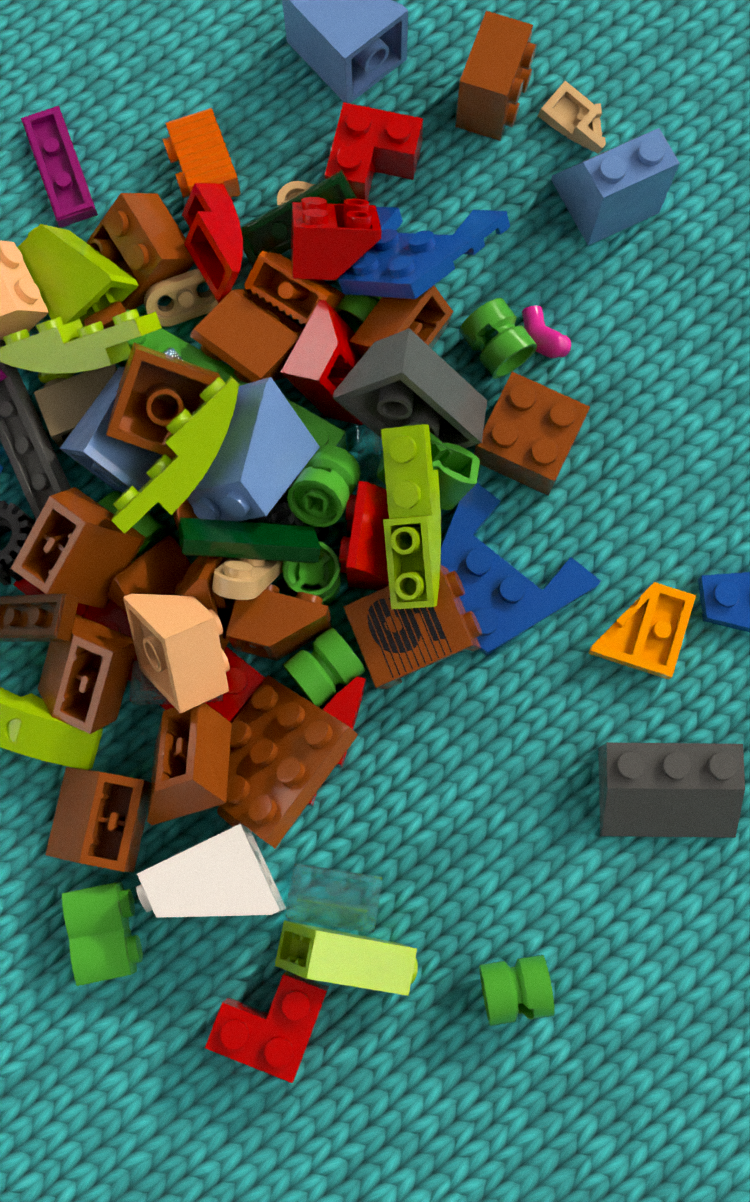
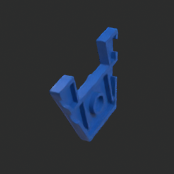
(414, 262)
(496, 591)

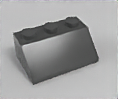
(410, 384)
(670, 789)

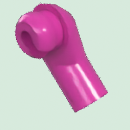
(548, 341)

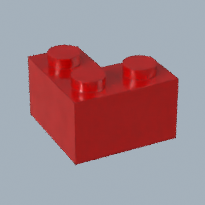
(373, 142)
(274, 1039)

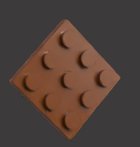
(280, 758)

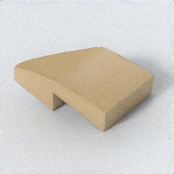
(574, 117)

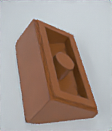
(152, 573)

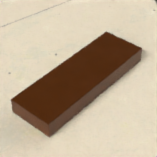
(37, 617)

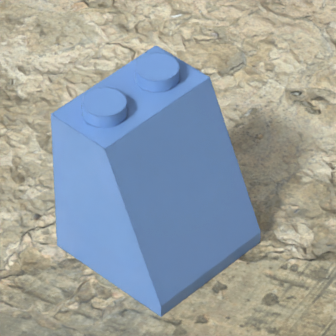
(348, 40)
(618, 186)
(257, 457)
(108, 458)

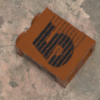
(412, 638)

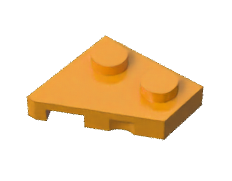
(649, 632)

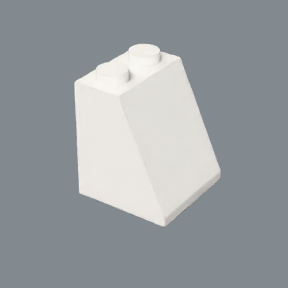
(212, 879)

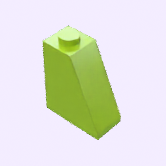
(72, 274)
(346, 958)

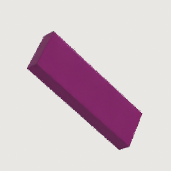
(59, 166)

